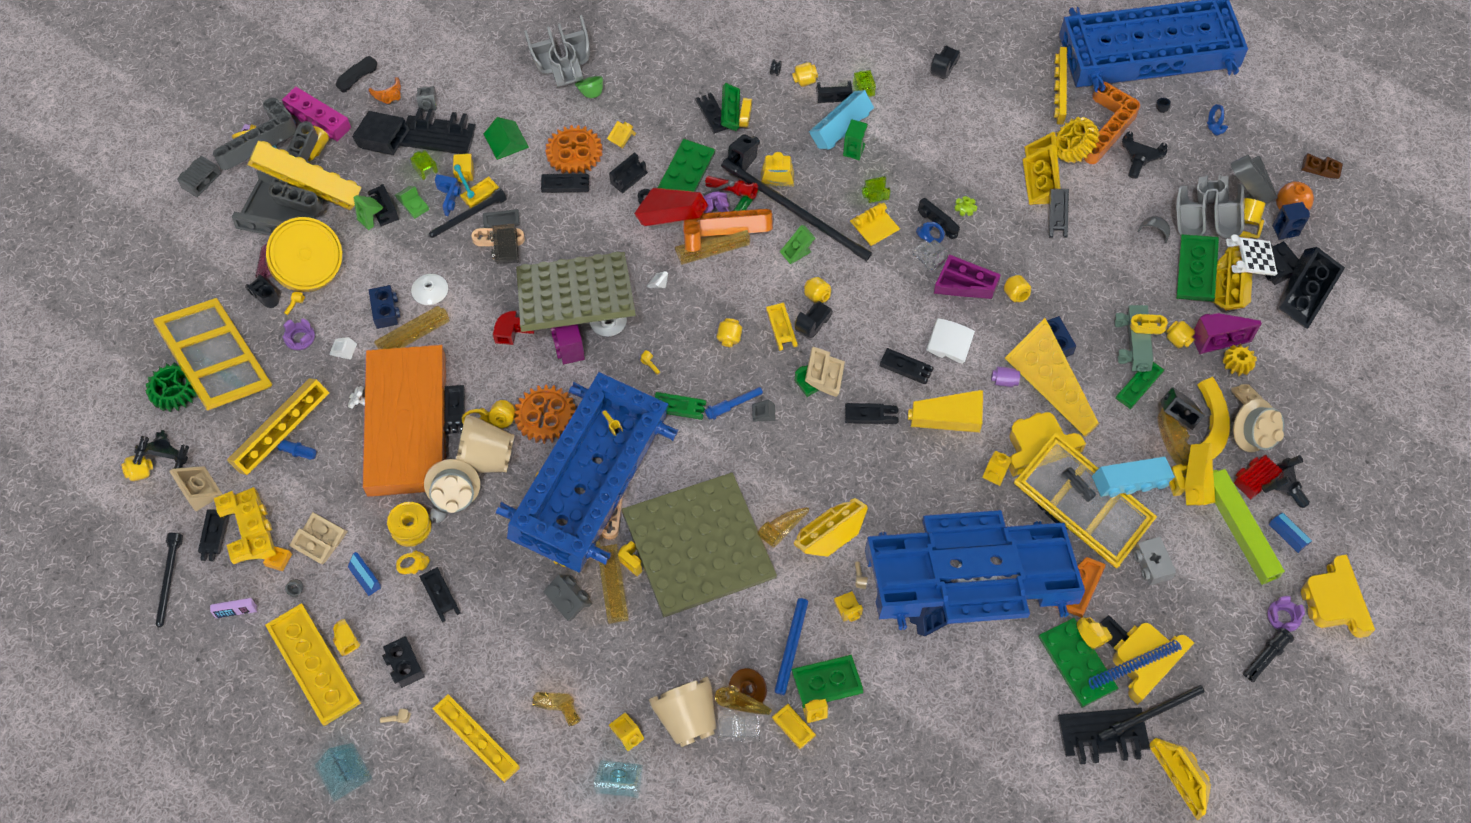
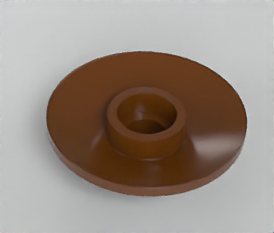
(744, 678)

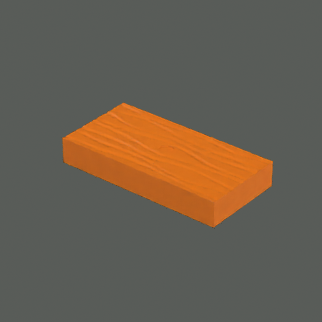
(403, 418)

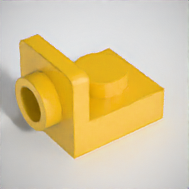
(621, 133)
(1177, 484)
(630, 561)
(848, 607)
(815, 710)
(626, 731)

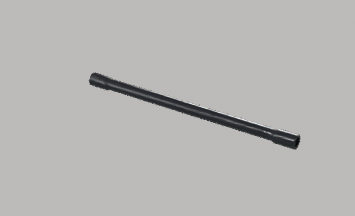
(856, 248)

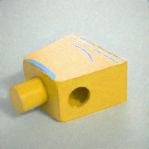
(777, 170)

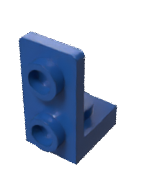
(450, 185)

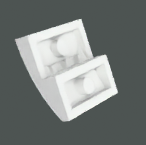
(950, 340)

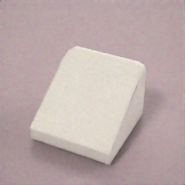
(343, 348)

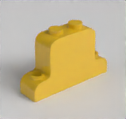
(1032, 434)
(1337, 599)
(1139, 642)

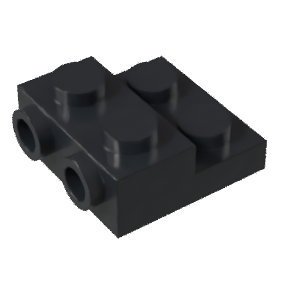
(1284, 261)

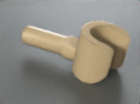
(861, 582)
(402, 717)

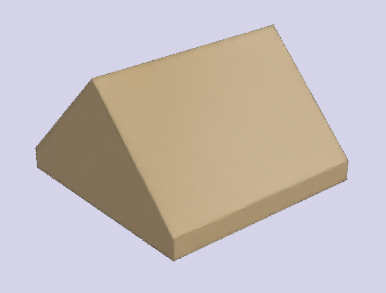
(196, 485)

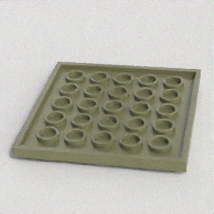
(574, 291)
(698, 544)

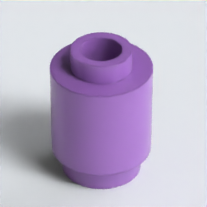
(1005, 376)

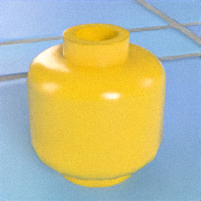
(805, 74)
(1017, 288)
(817, 290)
(729, 332)
(1180, 334)
(502, 414)
(134, 471)

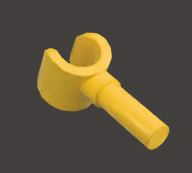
(295, 297)
(645, 359)
(613, 424)

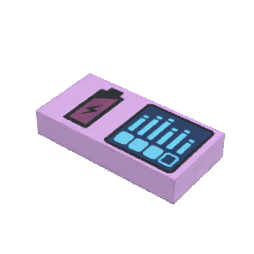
(233, 608)

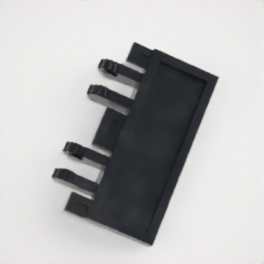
(441, 136)
(1082, 730)

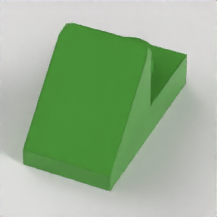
(412, 201)
(365, 209)
(798, 245)

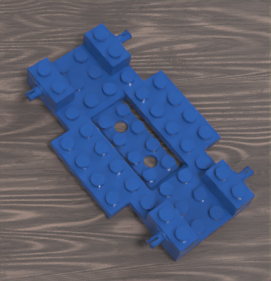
(911, 567)

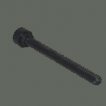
(497, 196)
(173, 541)

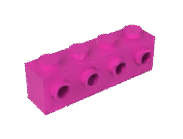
(317, 113)

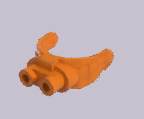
(389, 94)

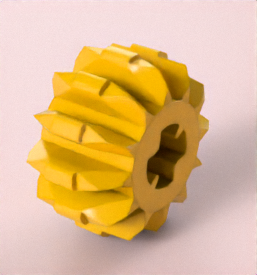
(1239, 360)

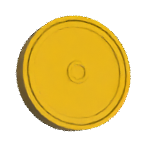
(303, 254)

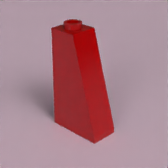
(670, 206)

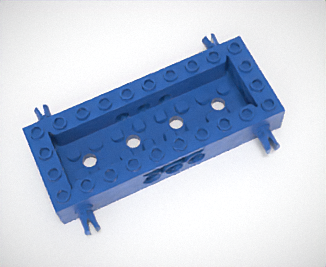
(1158, 51)
(572, 467)

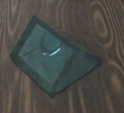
(342, 770)
(618, 779)

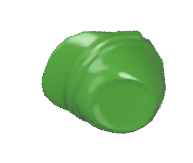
(591, 86)

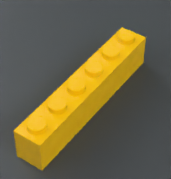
(303, 175)
(277, 426)

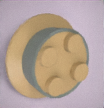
(1258, 426)
(452, 485)

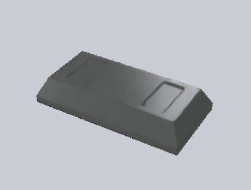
(501, 218)

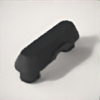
(355, 72)

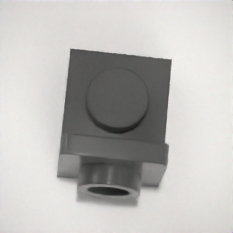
(426, 98)

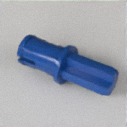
(297, 449)

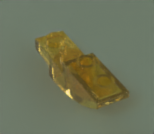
(1174, 438)

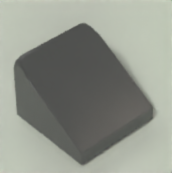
(763, 411)

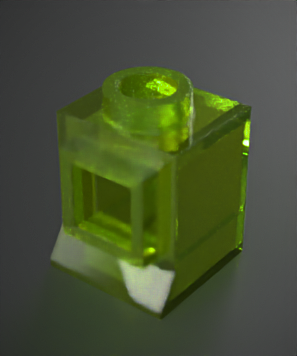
(422, 161)
(875, 189)

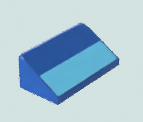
(1290, 532)
(363, 574)

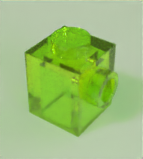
(864, 81)

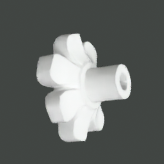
(356, 397)

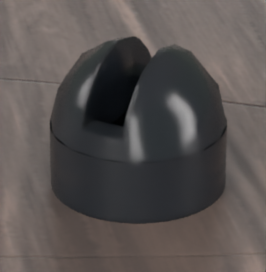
(1163, 105)

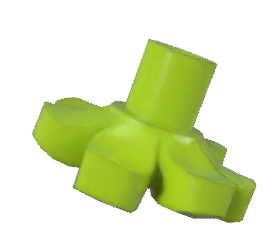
(965, 206)

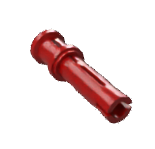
(739, 188)

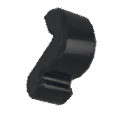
(944, 62)
(812, 321)

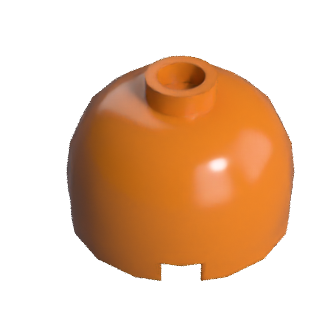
(1294, 193)

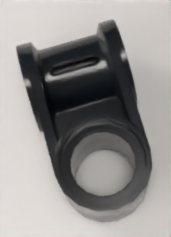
(263, 291)

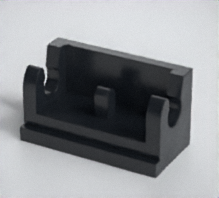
(833, 94)
(628, 173)
(388, 213)

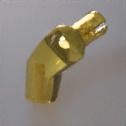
(557, 702)

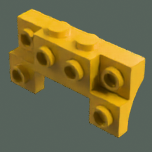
(252, 524)

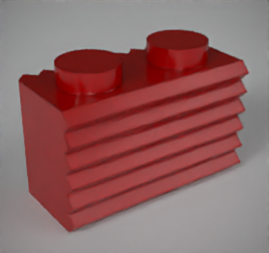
(1258, 474)

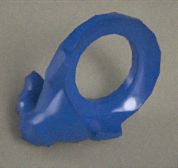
(1212, 124)
(923, 232)

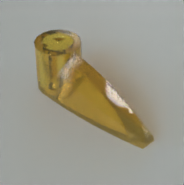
(778, 529)
(740, 701)

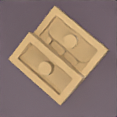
(824, 371)
(318, 538)

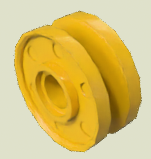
(404, 514)

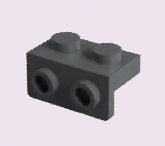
(567, 596)

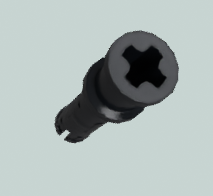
(1273, 648)

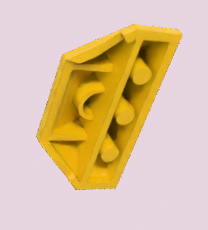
(1232, 289)
(832, 529)
(1185, 774)

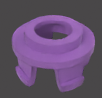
(717, 200)
(292, 329)
(1284, 603)

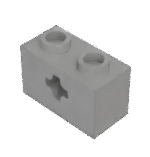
(1155, 550)

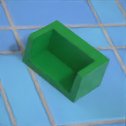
(854, 139)

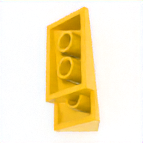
(1041, 169)

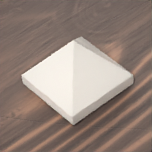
(658, 280)

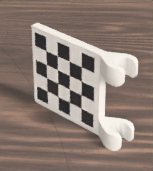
(1256, 256)

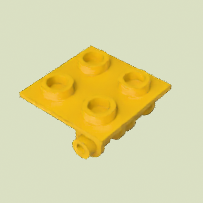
(875, 224)

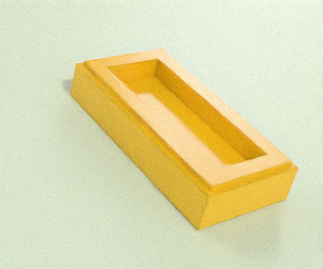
(481, 192)
(793, 726)

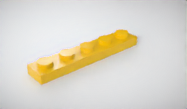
(1060, 85)
(476, 738)

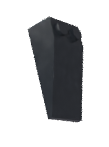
(1310, 285)

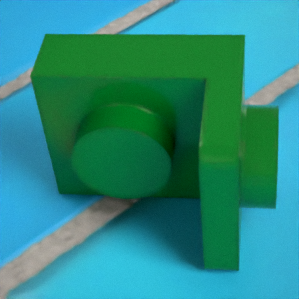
(800, 376)

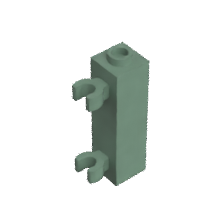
(1140, 344)

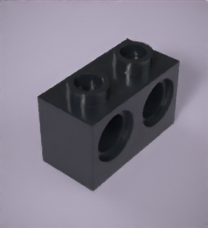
(405, 661)

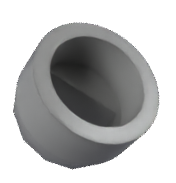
(438, 514)

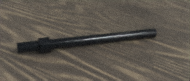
(1118, 728)

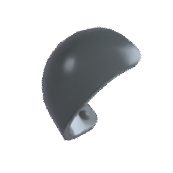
(1159, 223)

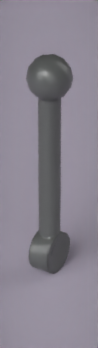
(730, 183)

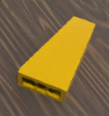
(949, 412)

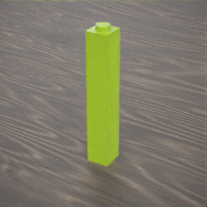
(1245, 529)

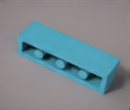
(836, 123)
(1133, 476)

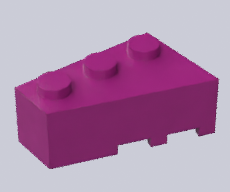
(966, 280)

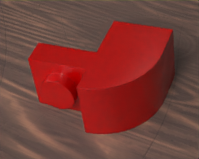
(506, 328)

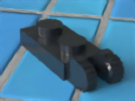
(933, 213)
(870, 413)

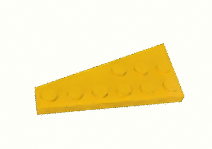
(1047, 369)

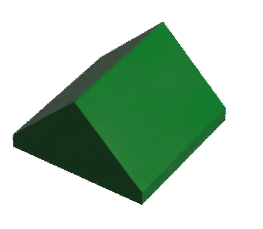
(504, 138)

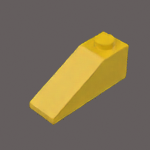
(1199, 476)

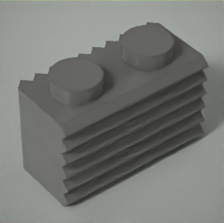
(198, 176)

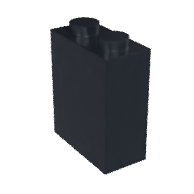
(381, 132)

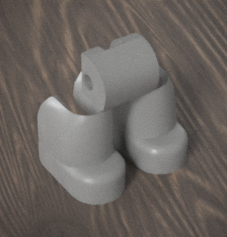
(565, 69)
(1228, 214)

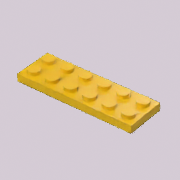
(312, 664)

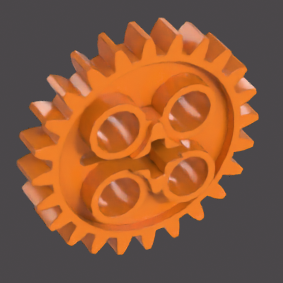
(574, 150)
(528, 410)

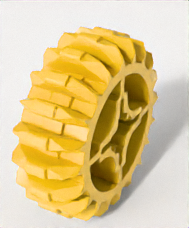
(1077, 141)

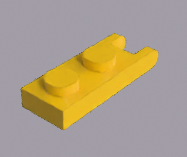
(781, 325)

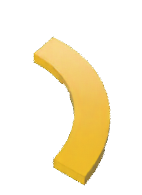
(1219, 417)

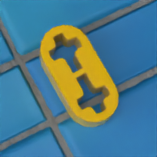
(745, 112)
(1148, 324)

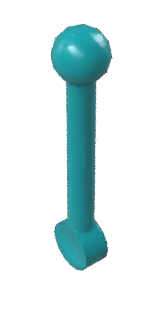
(470, 194)

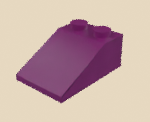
(1223, 331)

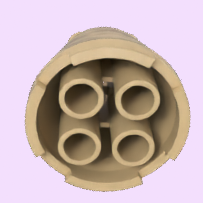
(484, 446)
(687, 711)

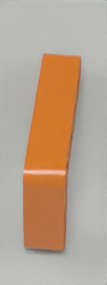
(1125, 112)
(724, 224)

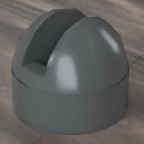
(295, 591)

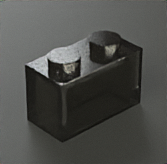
(505, 244)

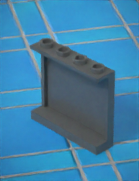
(262, 213)

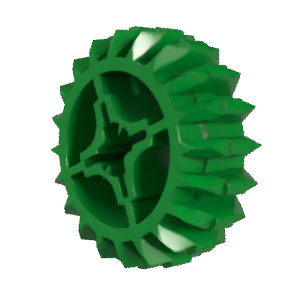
(173, 391)

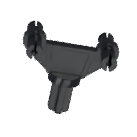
(1141, 154)
(160, 447)
(1287, 482)

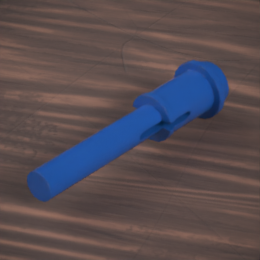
(725, 406)

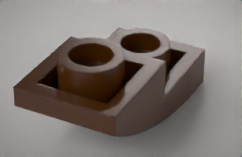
(1327, 168)

